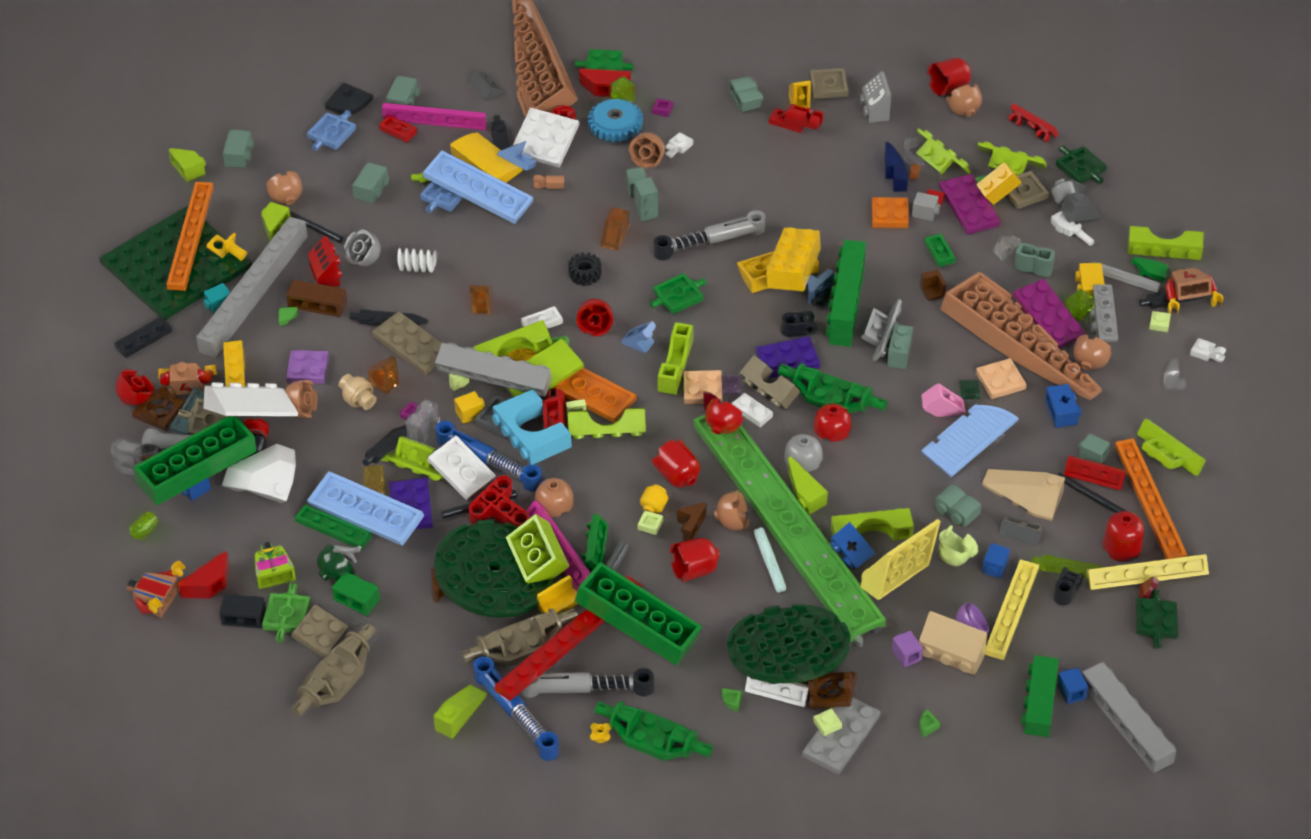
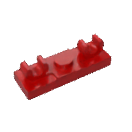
(1033, 122)
(1095, 472)

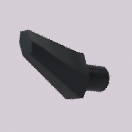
(821, 298)

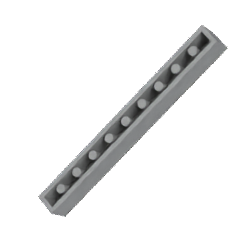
(251, 287)

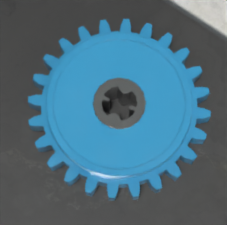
(615, 120)

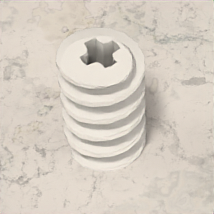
(416, 261)

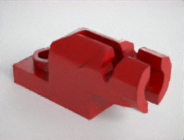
(796, 118)
(554, 409)

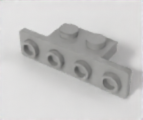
(1104, 314)
(879, 328)

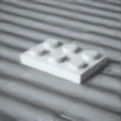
(461, 468)

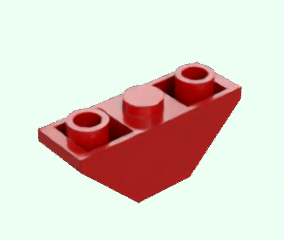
(599, 81)
(207, 579)

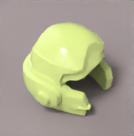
(954, 549)

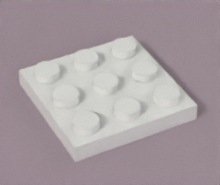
(547, 136)

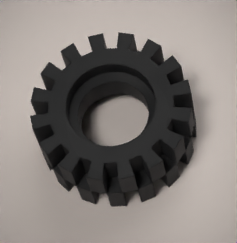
(584, 276)

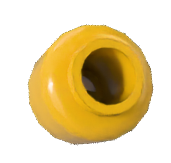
(654, 499)

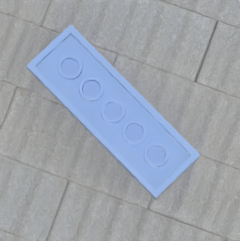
(478, 187)
(365, 508)

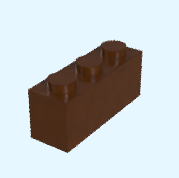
(317, 298)

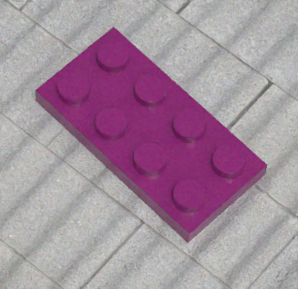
(969, 204)
(1049, 312)

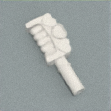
(1069, 228)

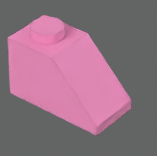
(942, 402)

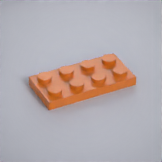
(599, 394)

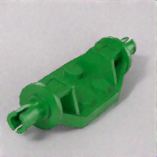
(828, 389)
(652, 733)

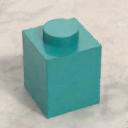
(215, 297)

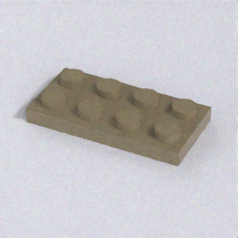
(409, 342)

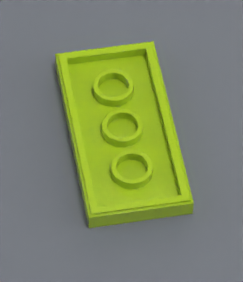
(559, 360)

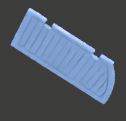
(968, 437)

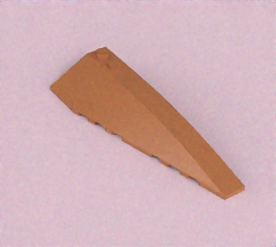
(539, 69)
(1000, 322)

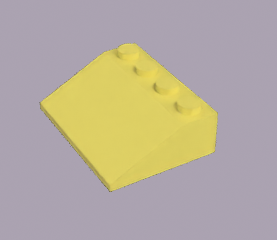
(901, 563)

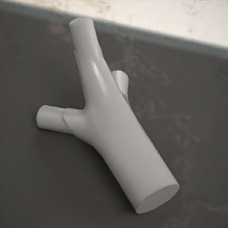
(348, 551)

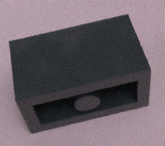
(242, 611)

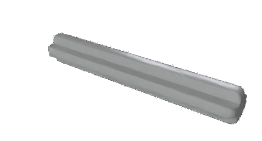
(1130, 278)

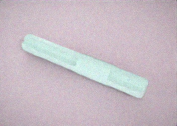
(770, 560)

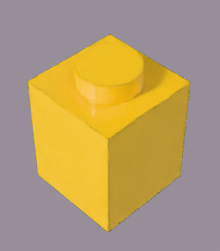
(468, 406)

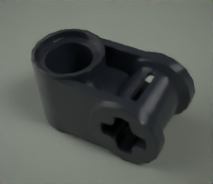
(797, 323)
(1067, 586)

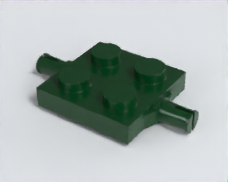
(1081, 165)
(1156, 618)

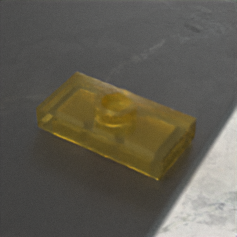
(375, 478)

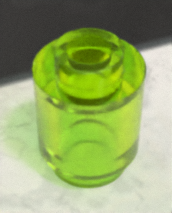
(143, 525)

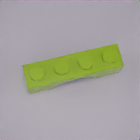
(1144, 242)
(530, 337)
(672, 370)
(631, 422)
(894, 523)

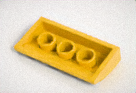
(483, 155)
(755, 274)

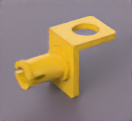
(228, 247)

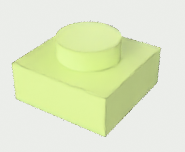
(1159, 321)
(457, 381)
(577, 405)
(650, 522)
(827, 722)

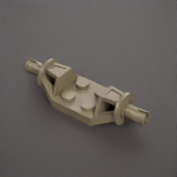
(519, 639)
(335, 672)

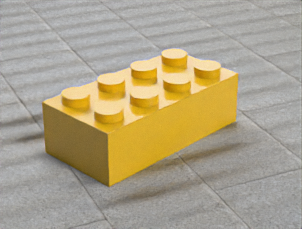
(793, 259)

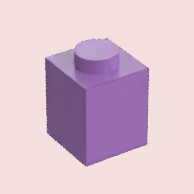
(907, 648)

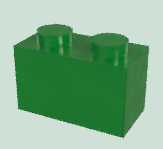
(356, 593)

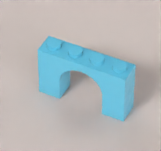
(532, 445)

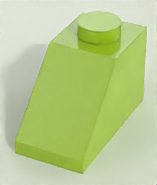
(187, 163)
(274, 217)

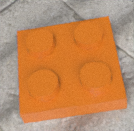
(889, 212)

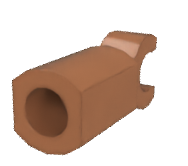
(549, 181)

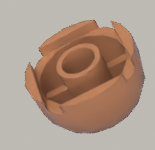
(965, 100)
(647, 150)
(284, 188)
(1091, 353)
(302, 397)
(555, 496)
(731, 511)

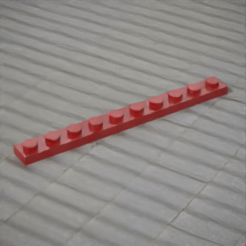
(550, 653)

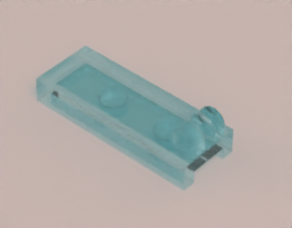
(181, 425)

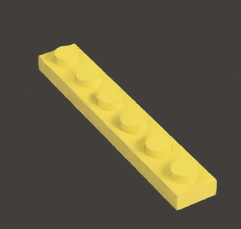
(1141, 572)
(1011, 609)

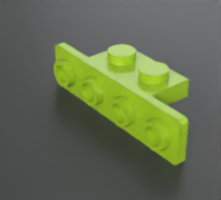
(937, 156)
(1016, 161)
(1168, 449)
(413, 456)

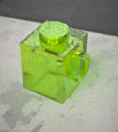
(623, 89)
(1079, 304)

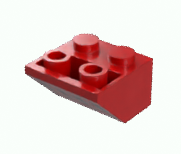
(325, 263)

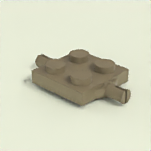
(199, 417)

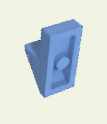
(514, 155)
(816, 285)
(640, 337)

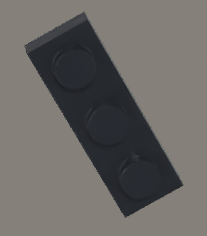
(143, 337)

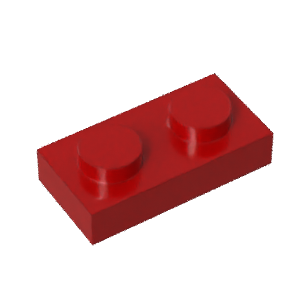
(398, 128)

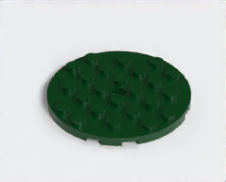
(465, 575)
(812, 637)

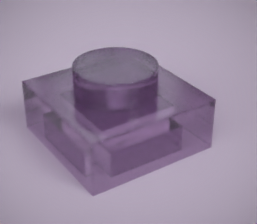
(731, 385)

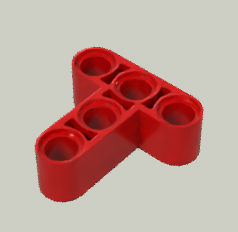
(500, 503)

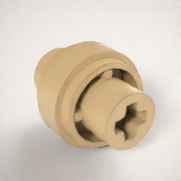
(357, 391)

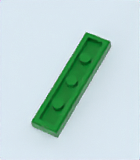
(333, 526)

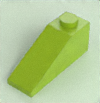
(806, 488)
(457, 710)

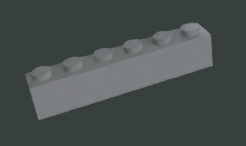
(493, 369)
(1129, 717)

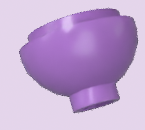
(972, 616)

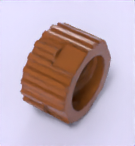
(914, 172)

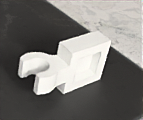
(678, 143)
(1206, 350)

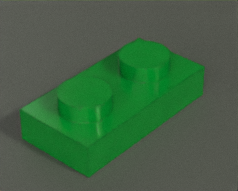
(939, 250)

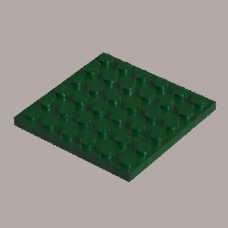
(147, 259)

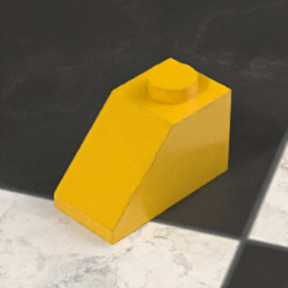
(800, 93)

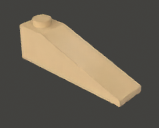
(1032, 490)

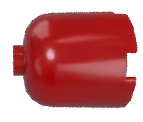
(948, 75)
(677, 464)
(1123, 536)
(694, 558)

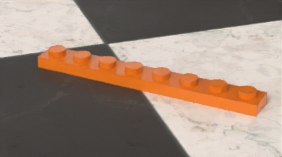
(190, 236)
(1150, 499)

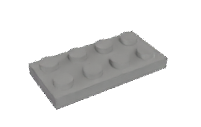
(839, 746)

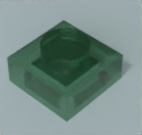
(969, 389)

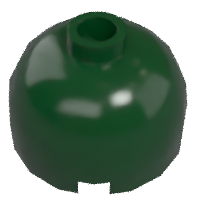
(332, 564)

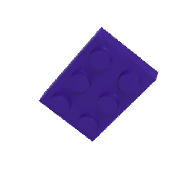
(789, 353)
(414, 494)

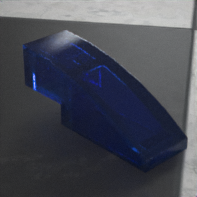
(895, 169)

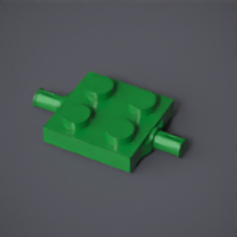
(604, 60)
(678, 293)

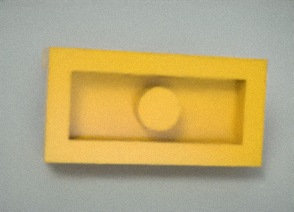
(558, 596)

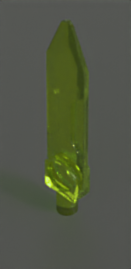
(1056, 564)

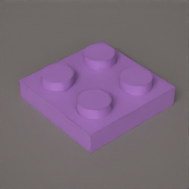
(307, 366)

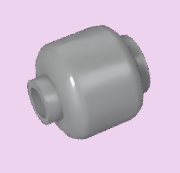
(1061, 189)

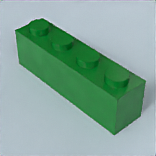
(1041, 696)

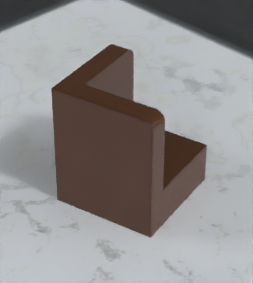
(933, 285)

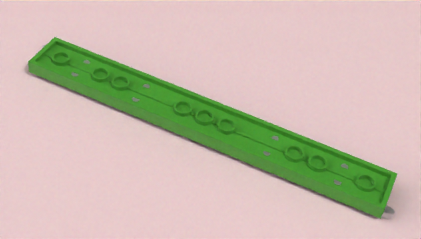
(793, 530)

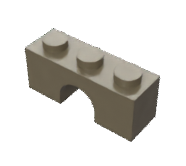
(781, 391)

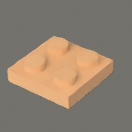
(1001, 378)
(698, 381)

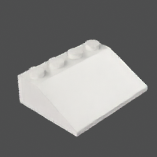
(248, 400)

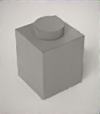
(925, 206)

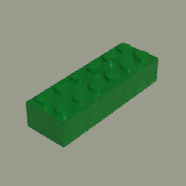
(846, 293)
(194, 459)
(638, 613)

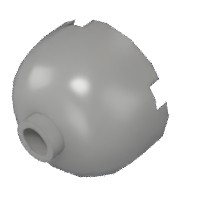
(362, 248)
(804, 450)

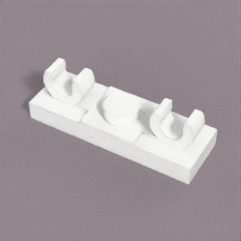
(789, 692)

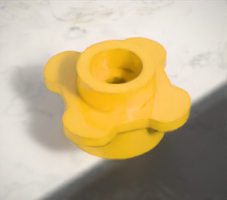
(600, 737)

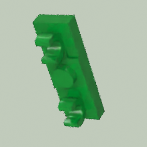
(596, 541)

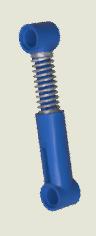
(529, 475)
(488, 676)

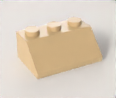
(953, 643)

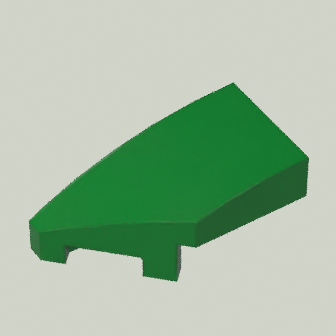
(1151, 268)

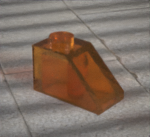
(615, 228)
(481, 298)
(384, 374)

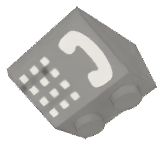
(876, 99)

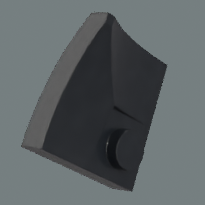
(348, 98)

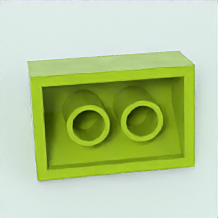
(537, 550)

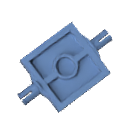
(331, 130)
(439, 197)

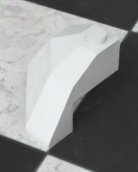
(264, 473)

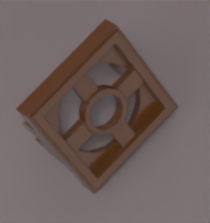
(150, 417)
(837, 699)

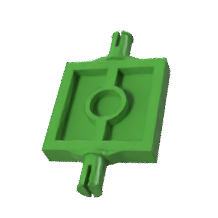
(285, 612)

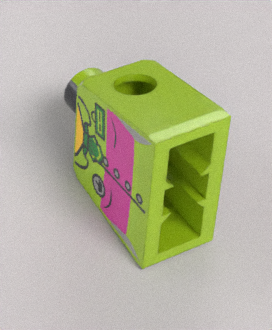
(273, 566)

